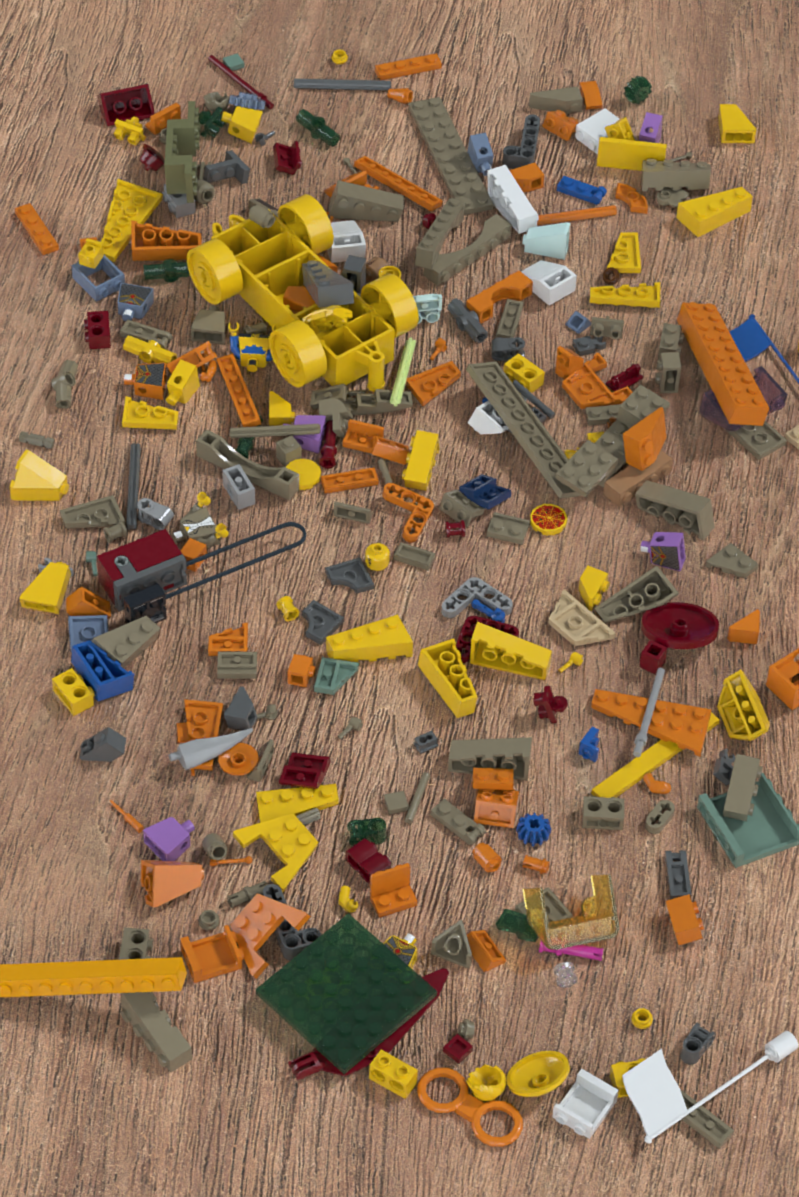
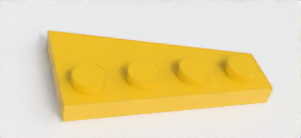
(624, 295)

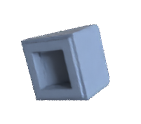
(578, 322)

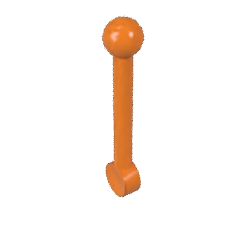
(248, 859)

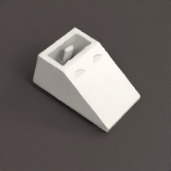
(347, 241)
(551, 280)

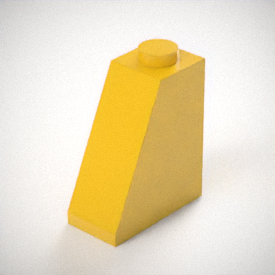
(735, 125)
(47, 589)

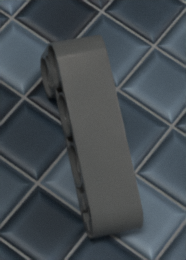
(520, 156)
(292, 937)

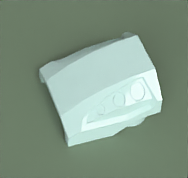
(429, 307)

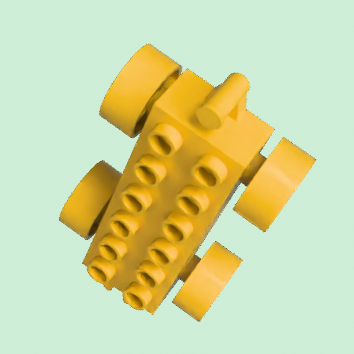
(266, 261)

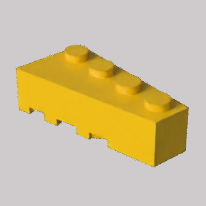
(508, 653)
(448, 675)

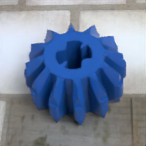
(533, 829)

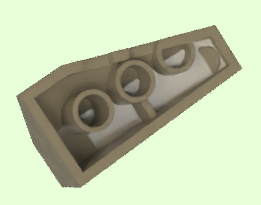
(643, 594)

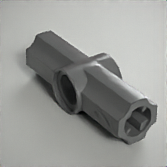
(467, 320)

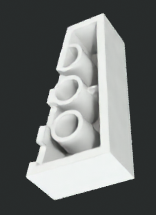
(510, 199)

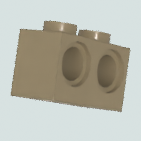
(603, 813)
(130, 950)

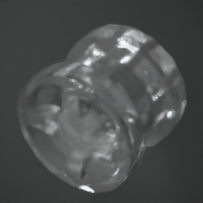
(565, 974)

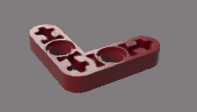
(466, 632)

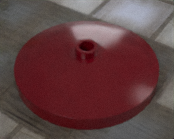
(680, 625)

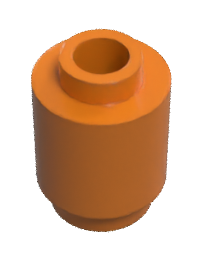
(487, 857)

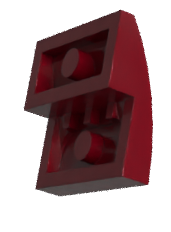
(305, 770)

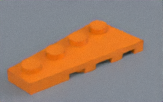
(203, 721)

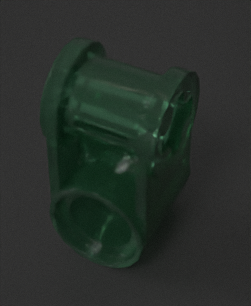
(371, 829)

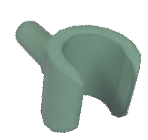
(91, 557)

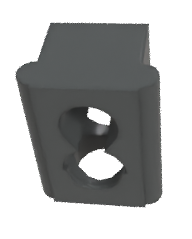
(425, 742)

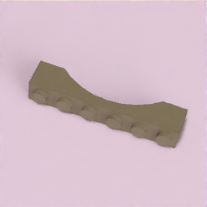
(431, 244)
(447, 265)
(218, 452)

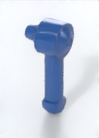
(496, 615)

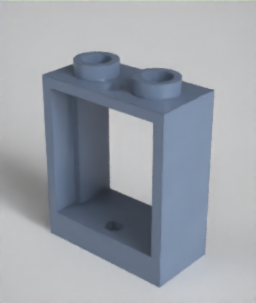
(81, 272)

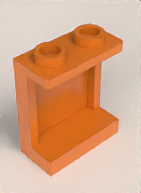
(212, 955)

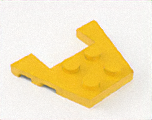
(287, 839)

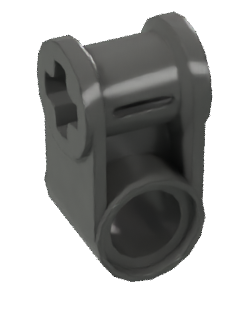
(505, 348)
(698, 1041)

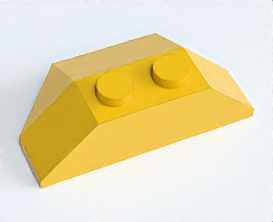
(742, 708)

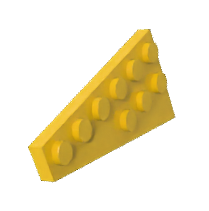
(128, 204)

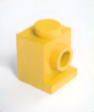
(91, 253)

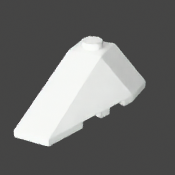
(487, 420)

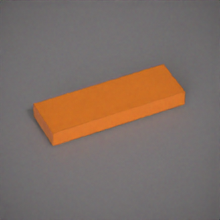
(349, 480)

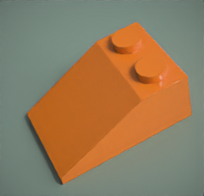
(645, 440)

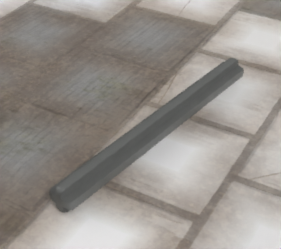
(342, 84)
(133, 486)

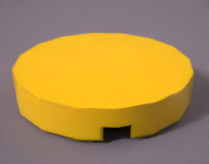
(308, 472)

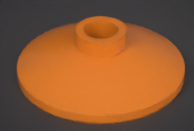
(240, 753)

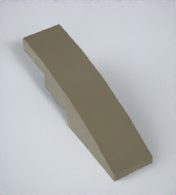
(376, 403)

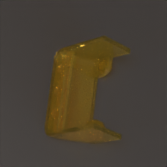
(595, 924)

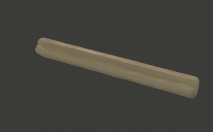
(282, 430)

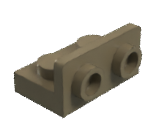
(460, 507)

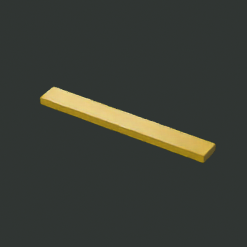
(638, 767)

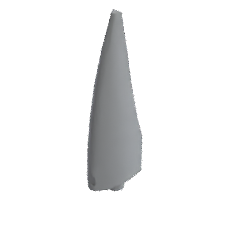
(202, 750)

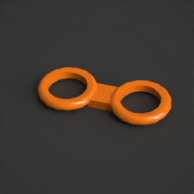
(470, 1107)

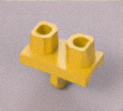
(131, 128)

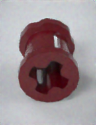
(448, 526)

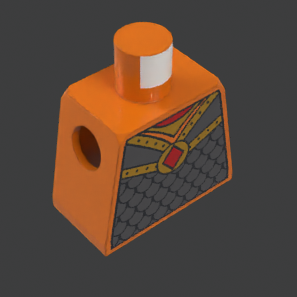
(148, 380)

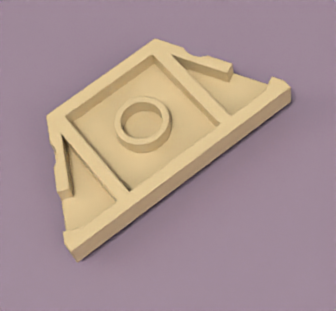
(577, 622)

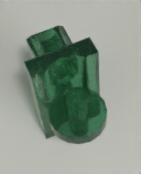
(209, 121)

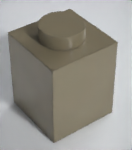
(288, 450)

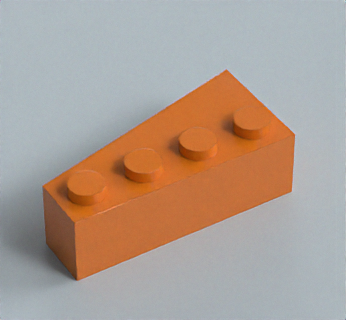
(159, 243)

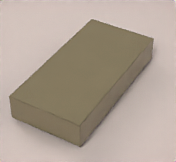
(414, 556)

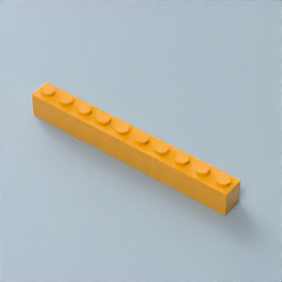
(92, 977)

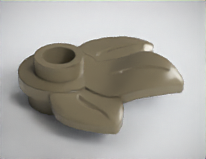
(671, 197)

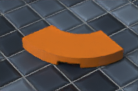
(634, 200)

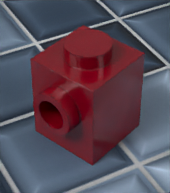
(653, 657)

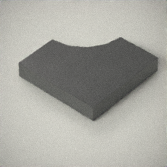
(351, 574)
(321, 621)

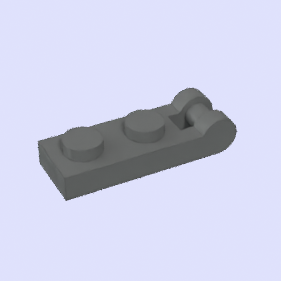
(677, 874)

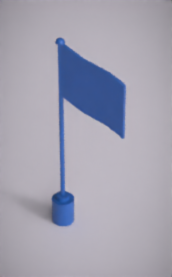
(752, 341)

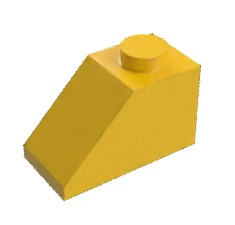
(279, 410)

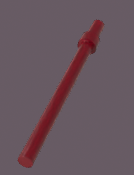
(240, 81)

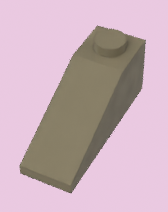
(565, 99)

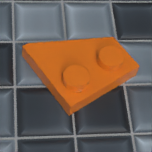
(229, 641)

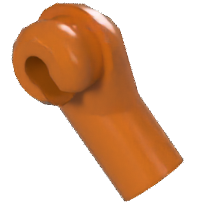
(207, 376)
(656, 787)

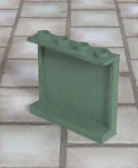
(764, 833)

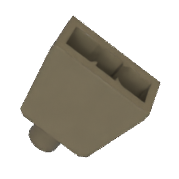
(209, 326)

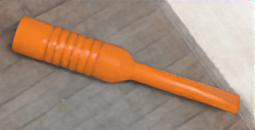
(129, 818)

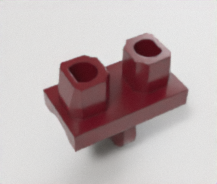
(548, 704)

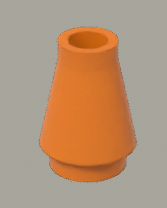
(401, 95)

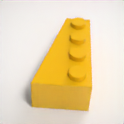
(714, 210)
(371, 641)

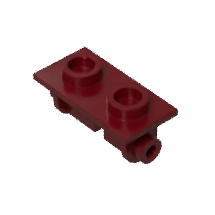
(625, 378)

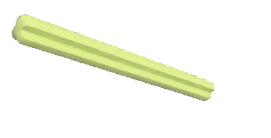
(402, 373)

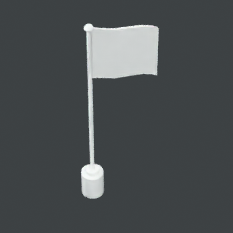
(659, 1096)

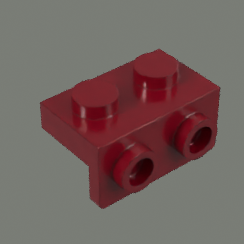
(287, 158)

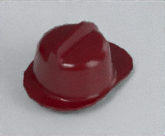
(151, 158)

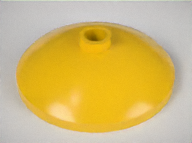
(538, 1073)

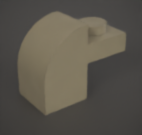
(338, 412)

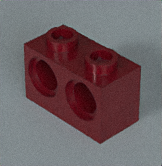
(98, 330)

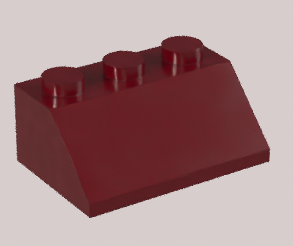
(126, 104)

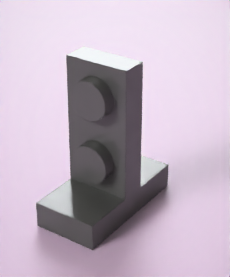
(230, 167)

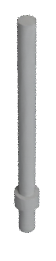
(641, 737)

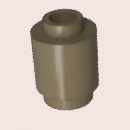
(261, 216)
(214, 846)

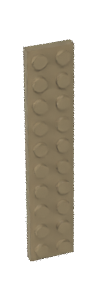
(450, 155)
(522, 423)

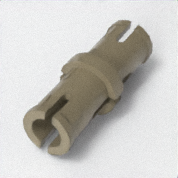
(246, 894)

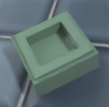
(233, 62)

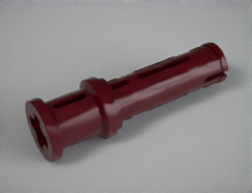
(328, 450)

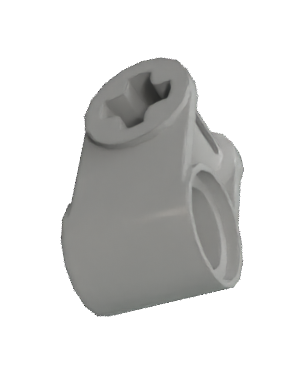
(154, 515)

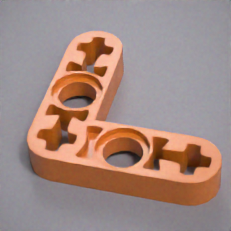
(417, 510)

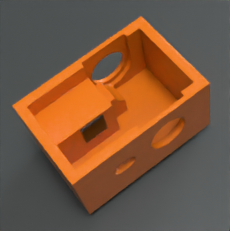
(784, 680)

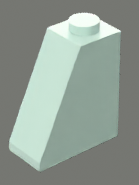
(548, 240)

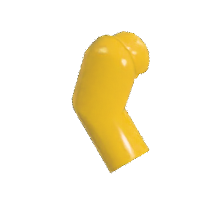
(344, 900)

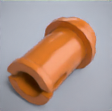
(536, 864)

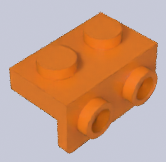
(159, 120)
(560, 124)
(361, 435)
(492, 778)

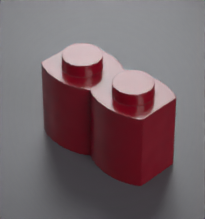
(366, 859)

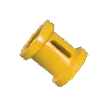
(286, 605)

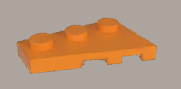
(432, 382)

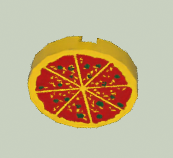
(548, 519)

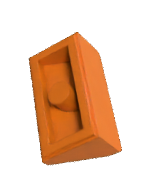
(390, 450)
(484, 950)

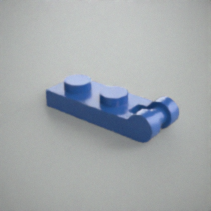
(581, 190)

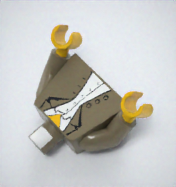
(200, 525)

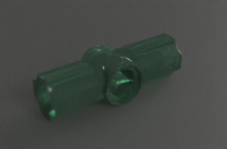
(318, 127)
(168, 270)

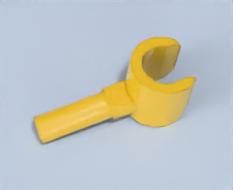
(575, 658)

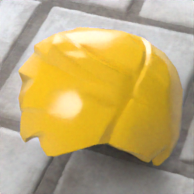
(487, 1082)

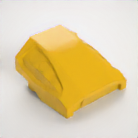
(326, 316)

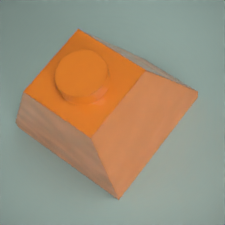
(169, 879)

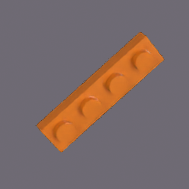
(408, 66)
(36, 229)

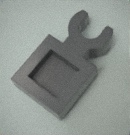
(587, 346)
(723, 767)

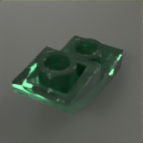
(516, 923)

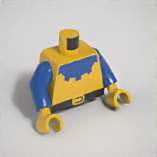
(250, 348)

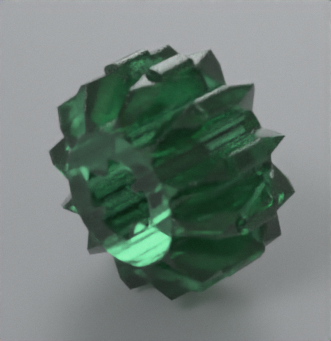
(637, 89)

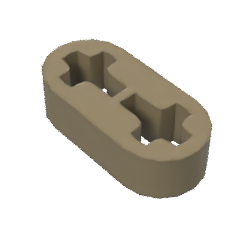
(656, 814)

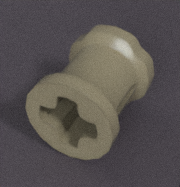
(115, 532)

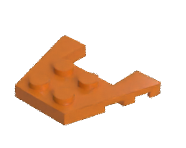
(588, 389)
(258, 923)

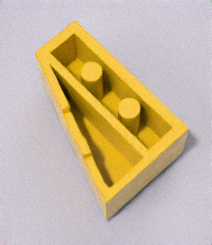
(421, 460)

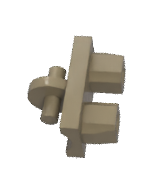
(607, 327)

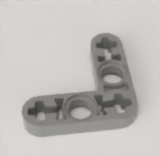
(472, 594)

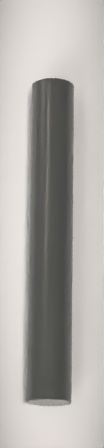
(533, 399)

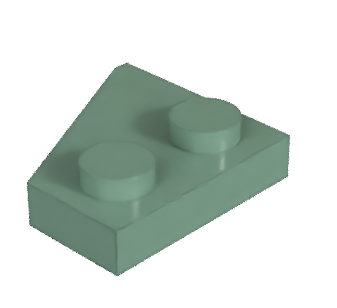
(334, 675)

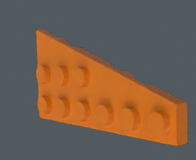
(669, 722)

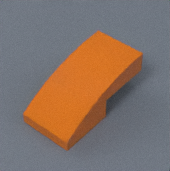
(591, 95)

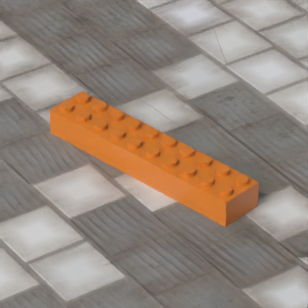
(722, 364)

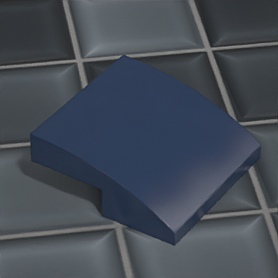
(484, 491)

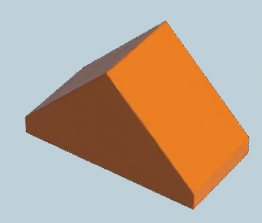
(746, 629)

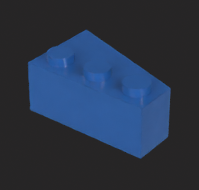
(100, 672)

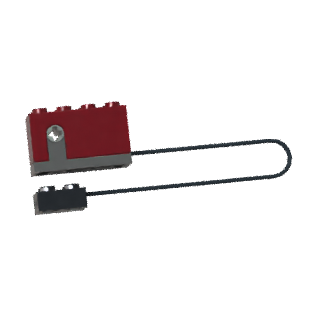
(147, 568)

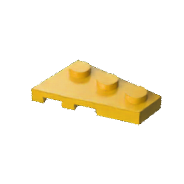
(626, 254)
(146, 416)

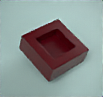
(458, 1048)

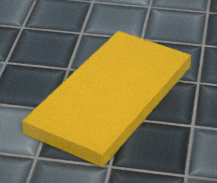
(628, 153)

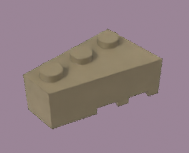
(128, 640)
(742, 787)

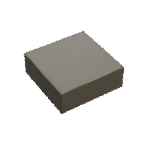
(396, 802)

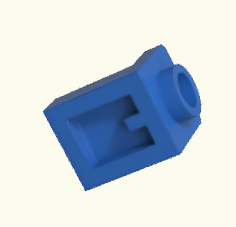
(588, 745)

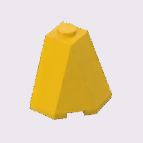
(37, 480)

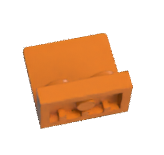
(496, 807)
(392, 890)

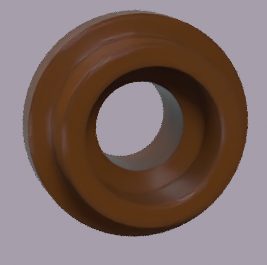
(606, 274)

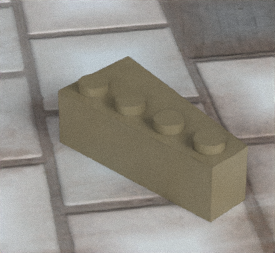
(491, 753)
(155, 1029)

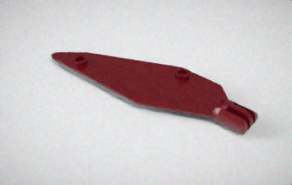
(315, 1062)

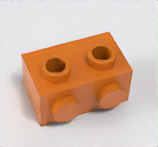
(684, 919)

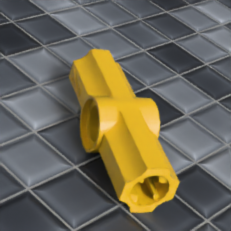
(148, 351)

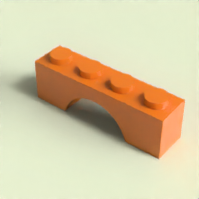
(514, 287)

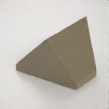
(453, 945)

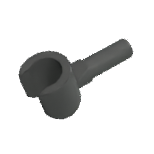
(261, 137)

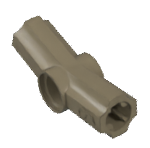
(63, 383)

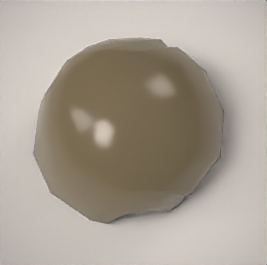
(215, 100)

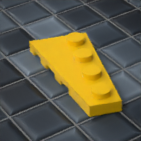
(298, 800)

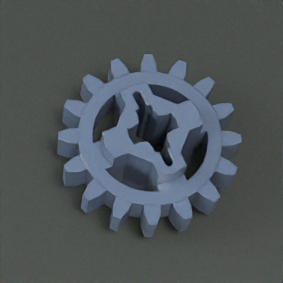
(247, 100)

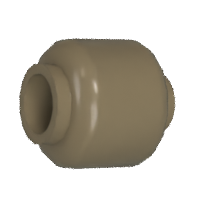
(205, 192)

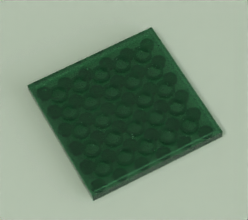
(346, 993)

